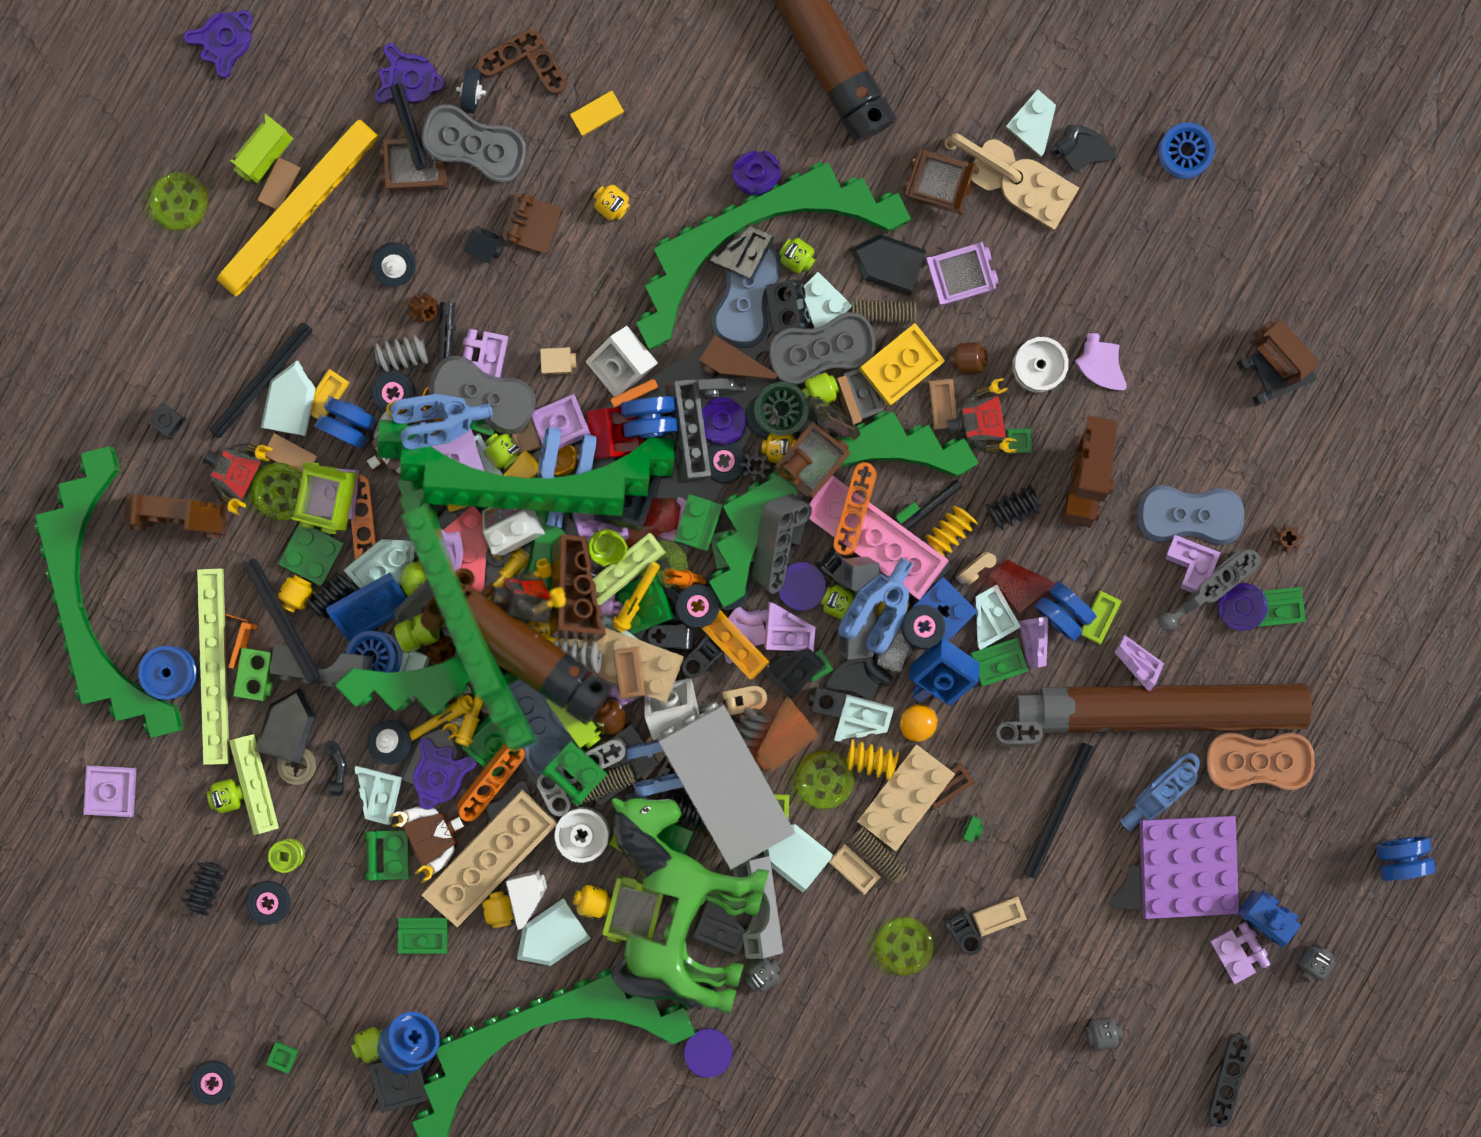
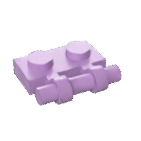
(491, 351)
(1233, 956)

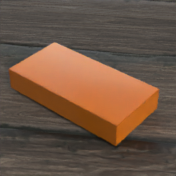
(635, 393)

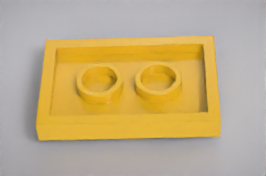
(901, 364)

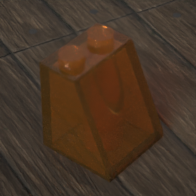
(785, 737)

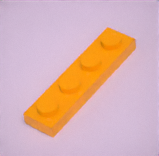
(733, 643)

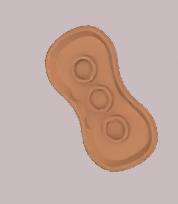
(1242, 761)

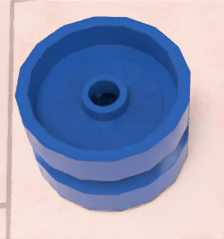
(649, 417)
(346, 421)
(1068, 608)
(182, 667)
(1406, 858)
(408, 1043)

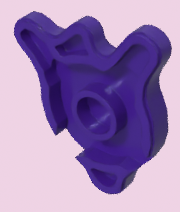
(224, 39)
(412, 72)
(438, 774)

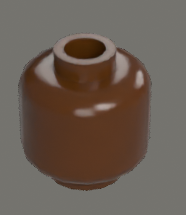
(969, 358)

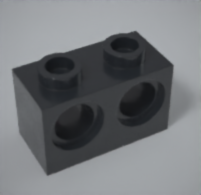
(781, 308)

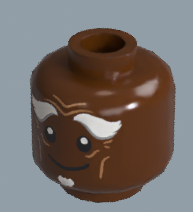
(610, 718)

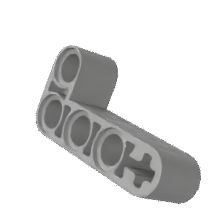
(552, 793)

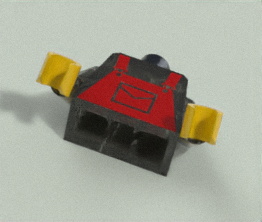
(982, 420)
(235, 472)
(528, 595)

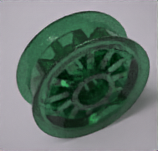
(796, 393)

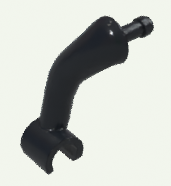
(333, 750)

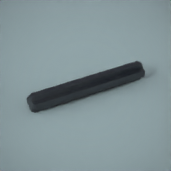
(408, 126)

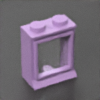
(962, 274)

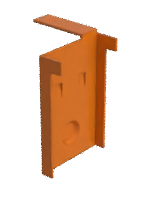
(241, 641)

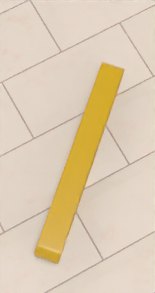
(297, 208)

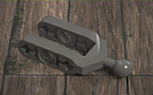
(1169, 621)

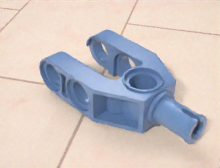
(452, 410)
(548, 461)
(873, 593)
(657, 784)
(1159, 795)

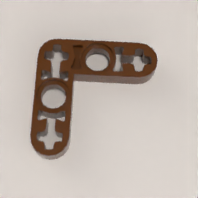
(532, 53)

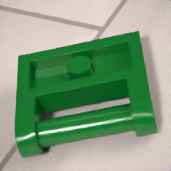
(580, 766)
(394, 851)

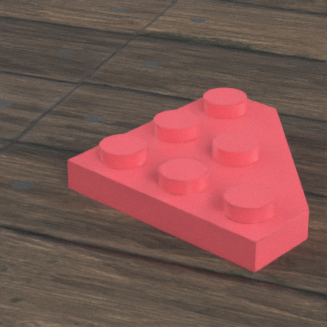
(474, 544)

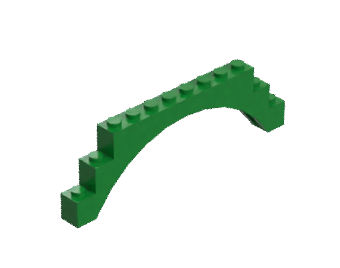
(802, 193)
(877, 442)
(586, 493)
(62, 540)
(479, 663)
(440, 682)
(588, 999)

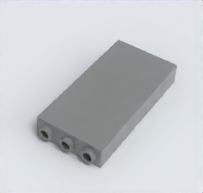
(725, 784)

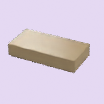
(854, 869)
(999, 916)

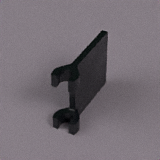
(1271, 379)

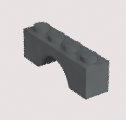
(855, 575)
(287, 667)

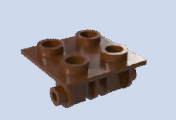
(531, 223)

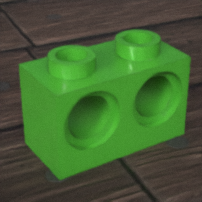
(248, 672)

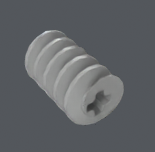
(400, 353)
(590, 657)

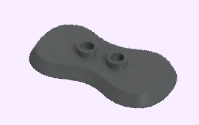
(455, 136)
(803, 353)
(510, 398)

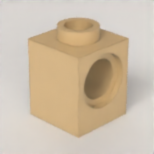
(557, 361)

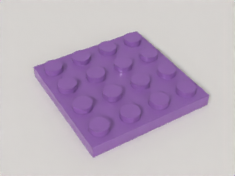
(1189, 867)

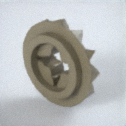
(303, 775)

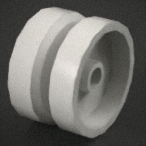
(1029, 375)
(578, 848)

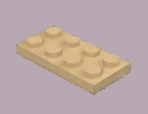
(906, 797)

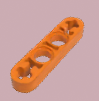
(856, 509)
(365, 521)
(494, 782)

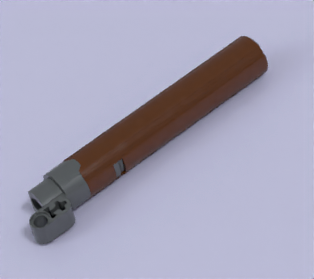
(1158, 709)

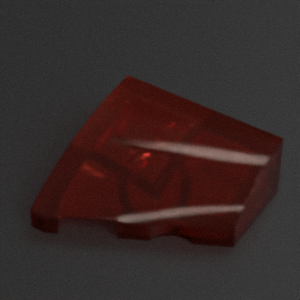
(661, 518)
(1019, 584)

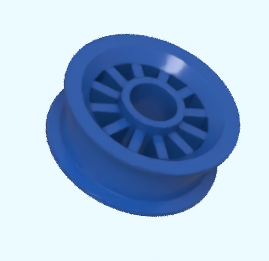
(1193, 130)
(370, 640)

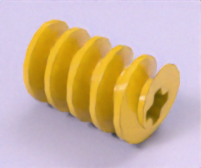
(950, 530)
(871, 760)

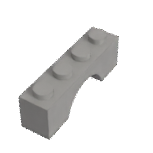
(764, 933)

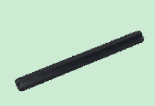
(261, 380)
(282, 621)
(1058, 810)

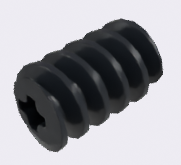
(1014, 508)
(332, 594)
(688, 811)
(204, 887)

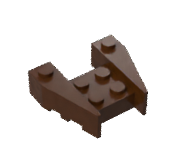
(1091, 472)
(193, 514)

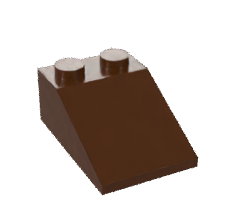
(729, 362)

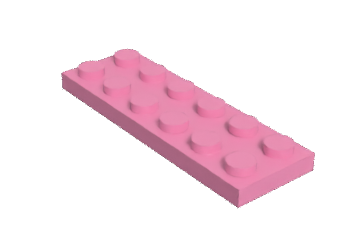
(880, 537)

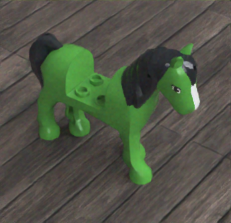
(660, 966)

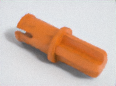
(683, 578)

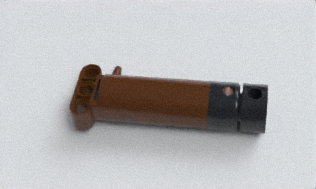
(838, 66)
(528, 653)

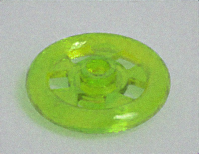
(190, 217)
(259, 489)
(808, 767)
(920, 933)

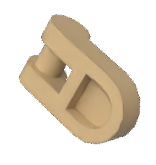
(969, 573)
(752, 697)

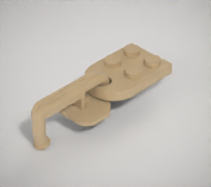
(1040, 190)

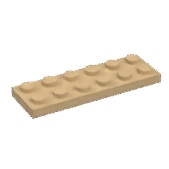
(658, 665)
(489, 858)

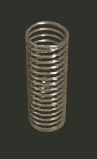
(898, 306)
(611, 787)
(904, 872)

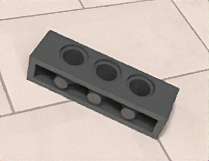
(690, 439)

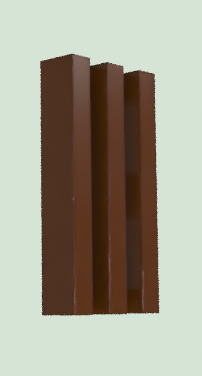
(960, 766)

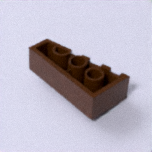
(571, 571)

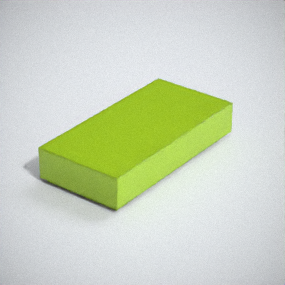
(1105, 608)

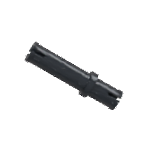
(447, 309)

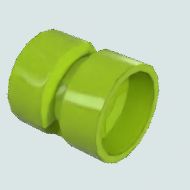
(412, 634)
(286, 855)

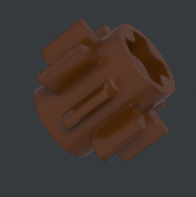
(422, 307)
(1283, 544)
(440, 650)

